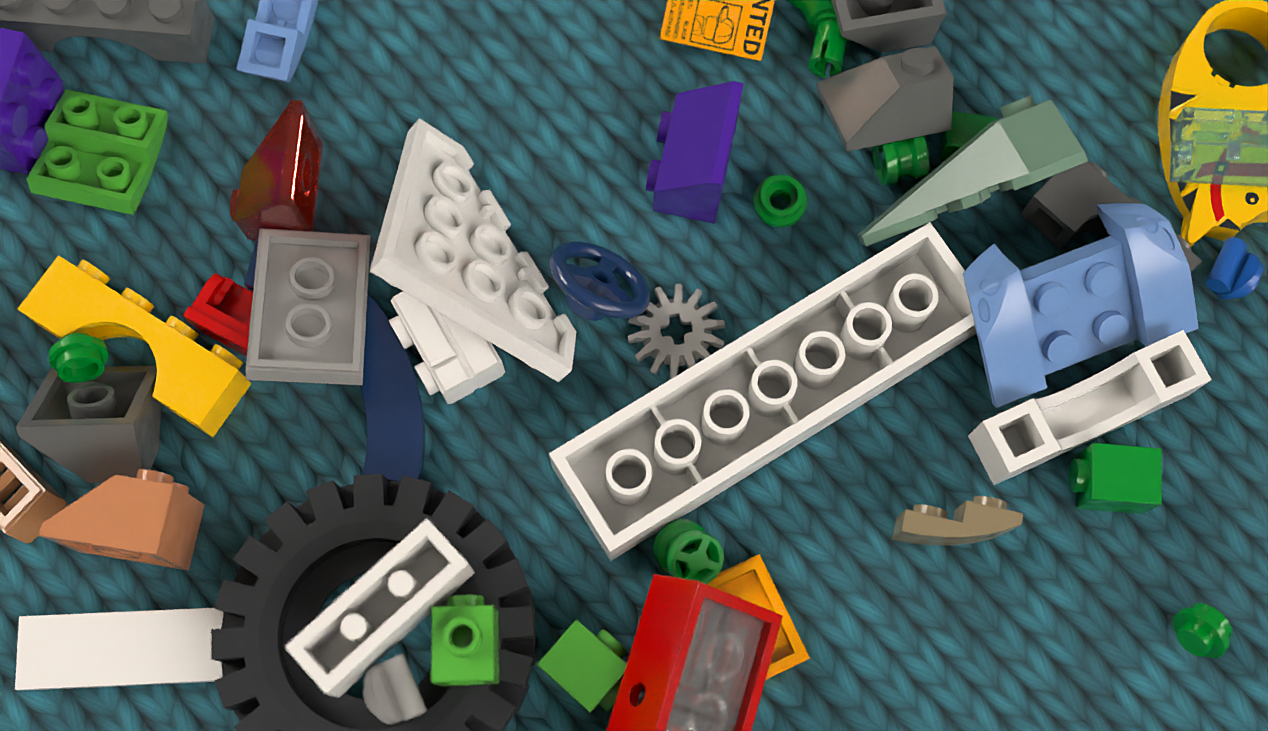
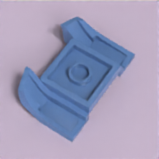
(1079, 301)

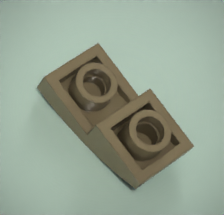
(971, 523)

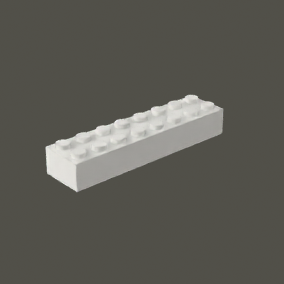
(766, 391)

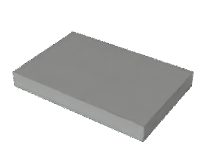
(309, 307)

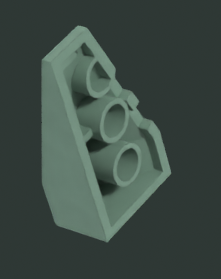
(1004, 155)

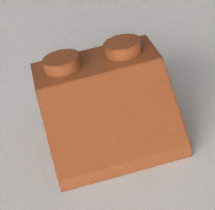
(132, 520)

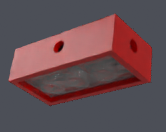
(695, 660)

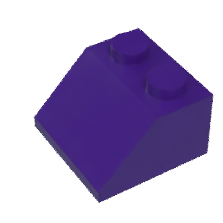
(695, 151)

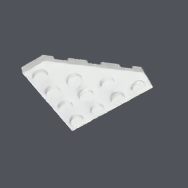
(453, 254)

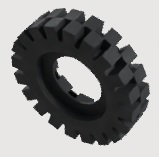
(315, 552)

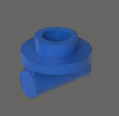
(1234, 271)

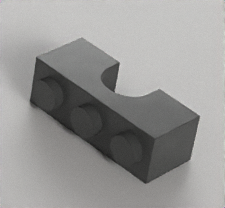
(1069, 206)

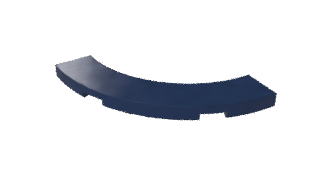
(389, 396)

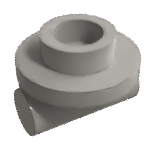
(392, 691)

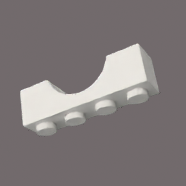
(1089, 409)

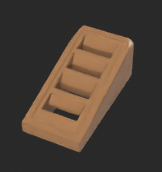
(31, 504)

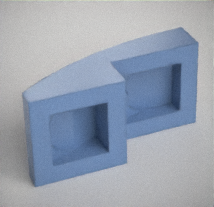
(276, 38)

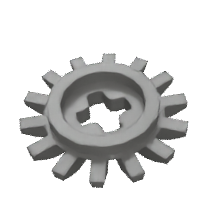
(662, 347)

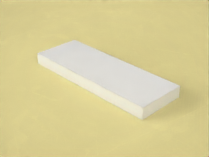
(116, 649)

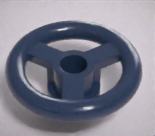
(594, 290)

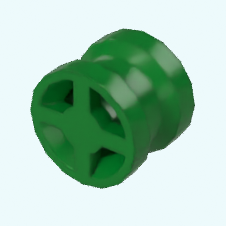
(901, 159)
(696, 564)

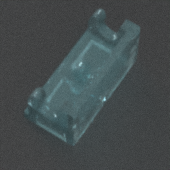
(1220, 147)

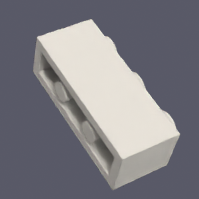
(380, 610)

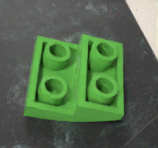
(99, 152)

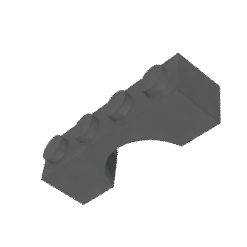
(157, 27)

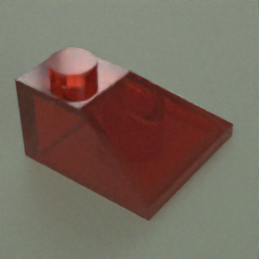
(281, 177)

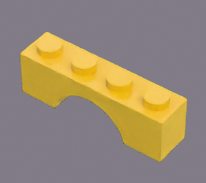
(189, 380)

